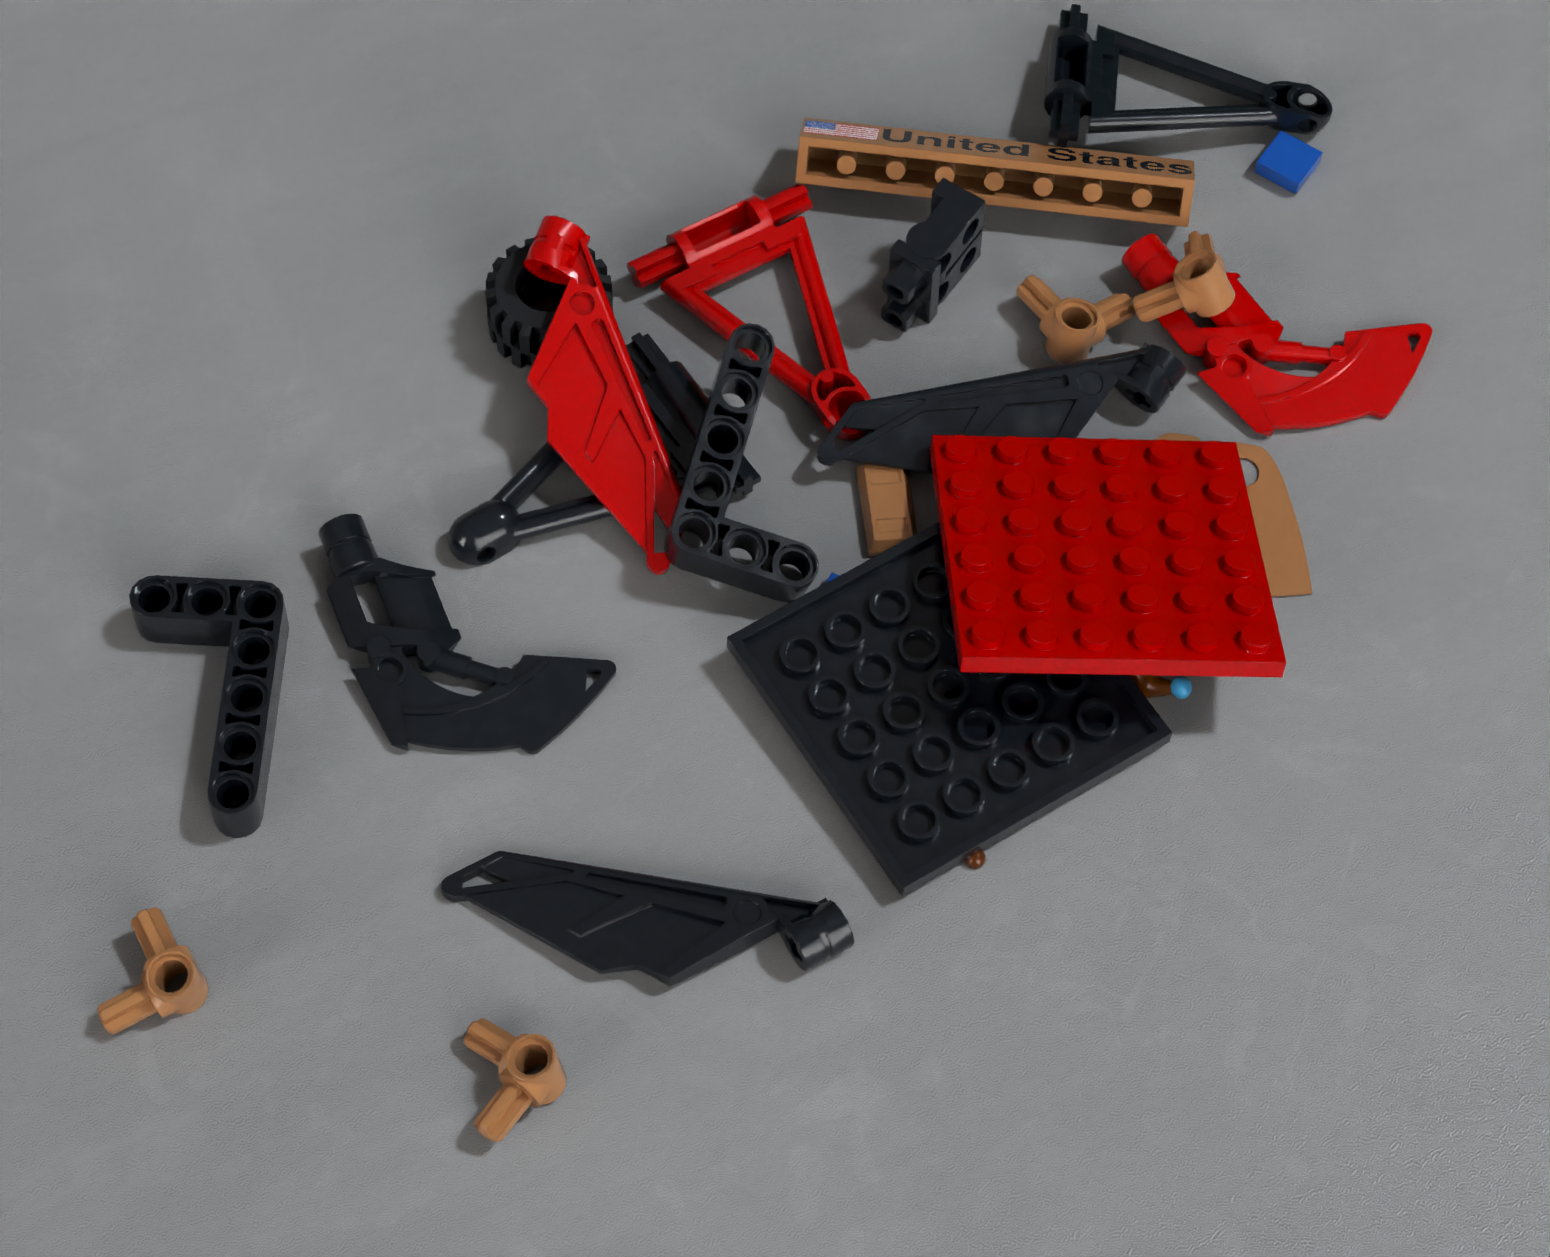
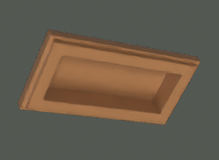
(885, 506)

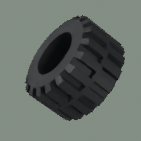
(508, 295)

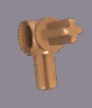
(1197, 286)
(1073, 323)
(163, 962)
(514, 1059)

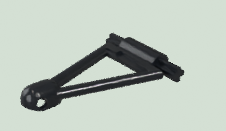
(1085, 75)
(677, 410)

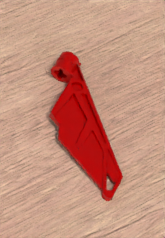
(594, 394)

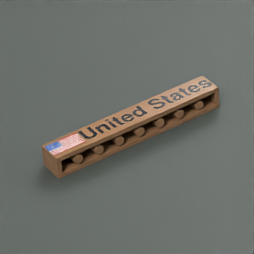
(996, 171)

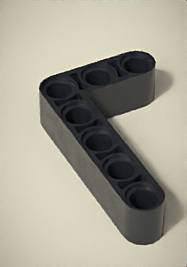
(719, 473)
(243, 683)

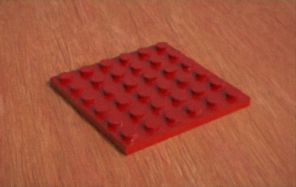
(1103, 557)

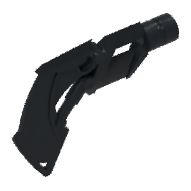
(520, 709)

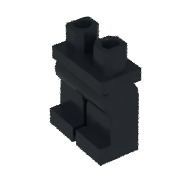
(933, 256)

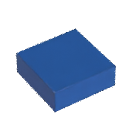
(1288, 162)

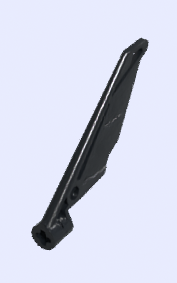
(1019, 404)
(643, 920)

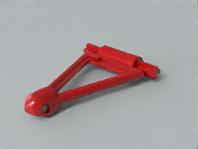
(736, 243)

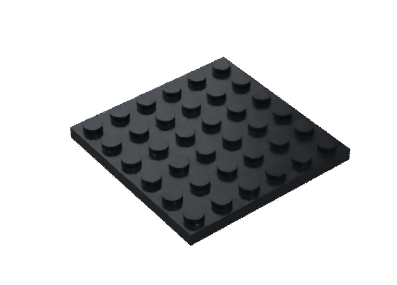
(910, 744)

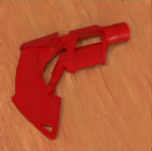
(1360, 376)

